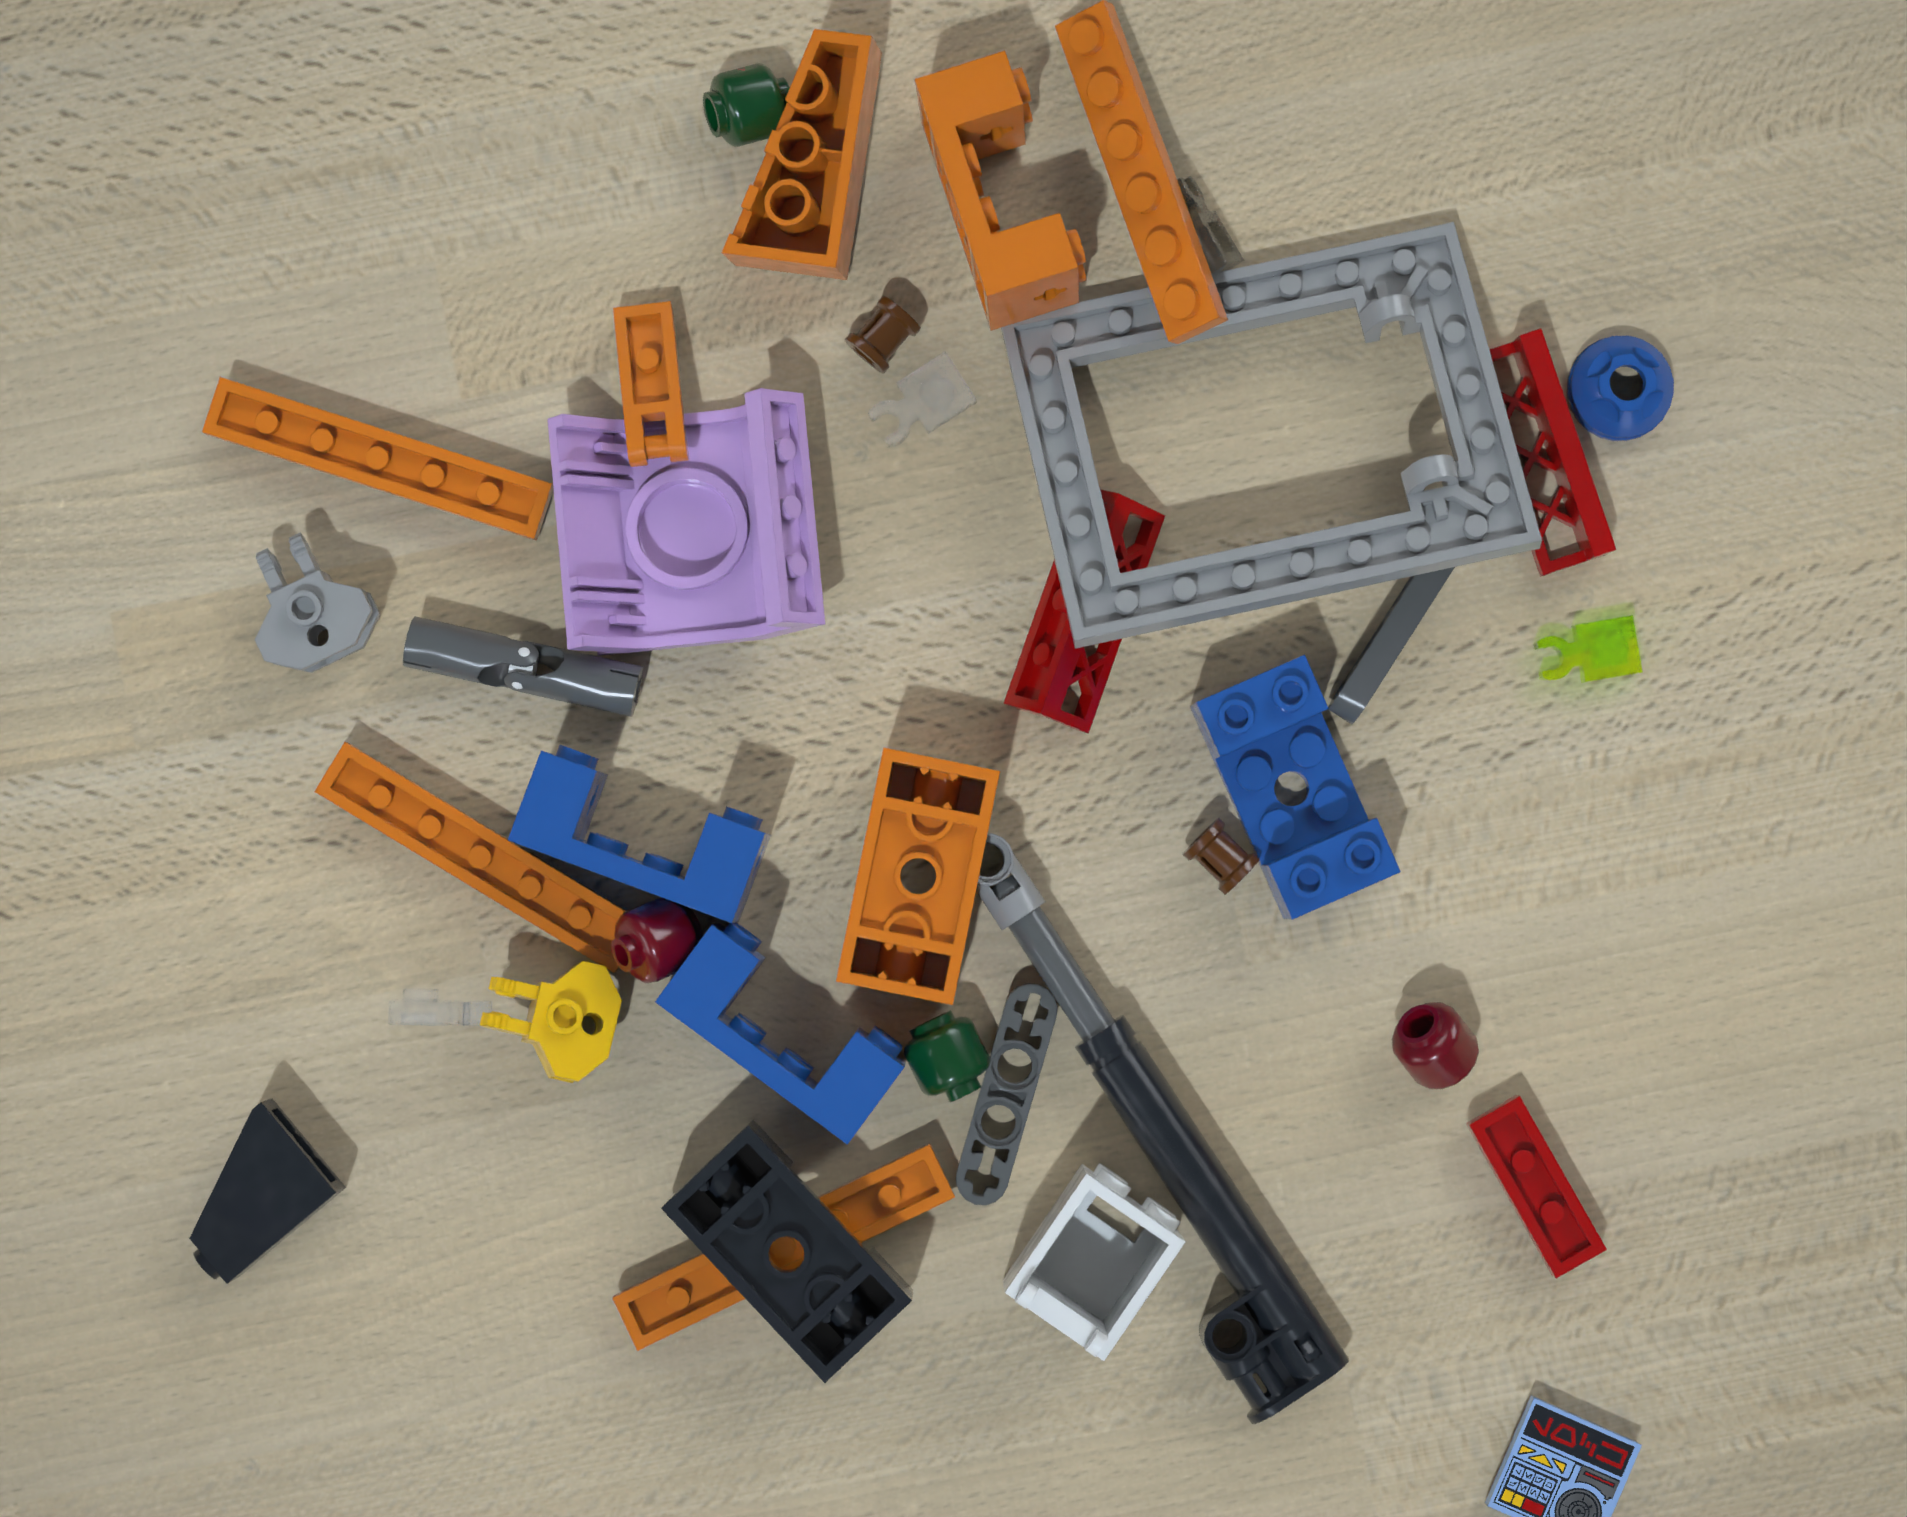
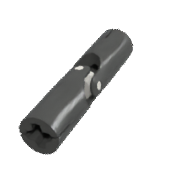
(514, 663)

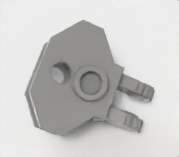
(306, 609)

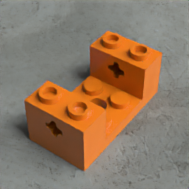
(971, 116)
(905, 938)

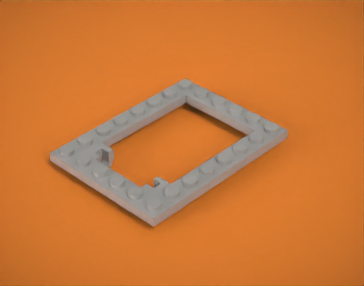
(1397, 277)

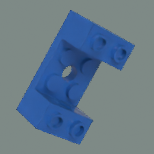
(560, 810)
(1326, 841)
(710, 984)

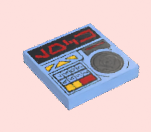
(1561, 1466)

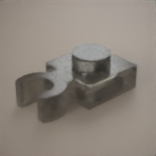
(1215, 240)

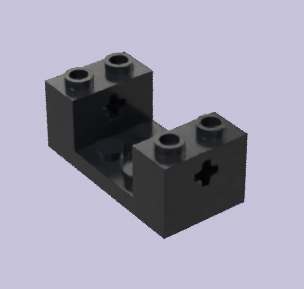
(827, 1302)

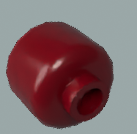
(655, 939)
(1435, 1045)

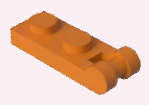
(650, 381)

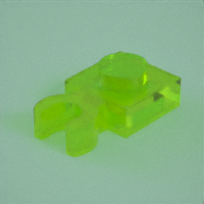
(1599, 650)

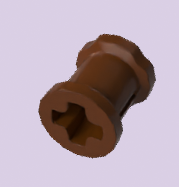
(882, 334)
(1221, 856)

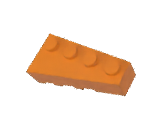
(811, 178)

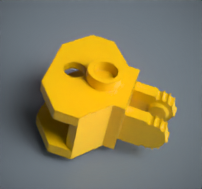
(557, 1016)

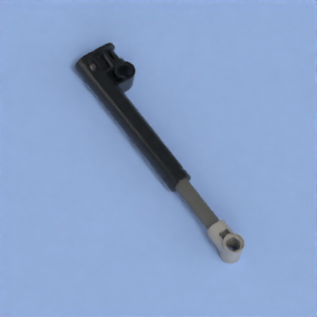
(1281, 1327)

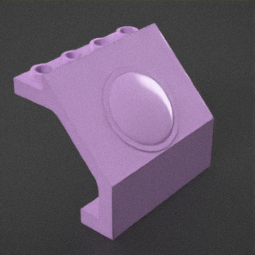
(691, 545)

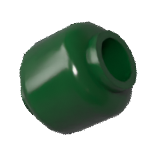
(745, 104)
(947, 1056)

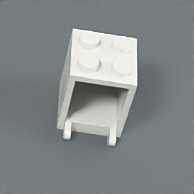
(1085, 1271)

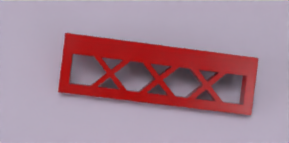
(1563, 450)
(1049, 655)

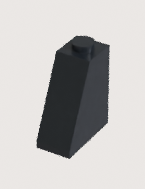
(261, 1195)

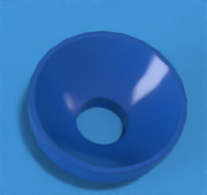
(1600, 408)

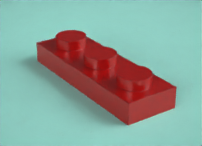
(1536, 1186)

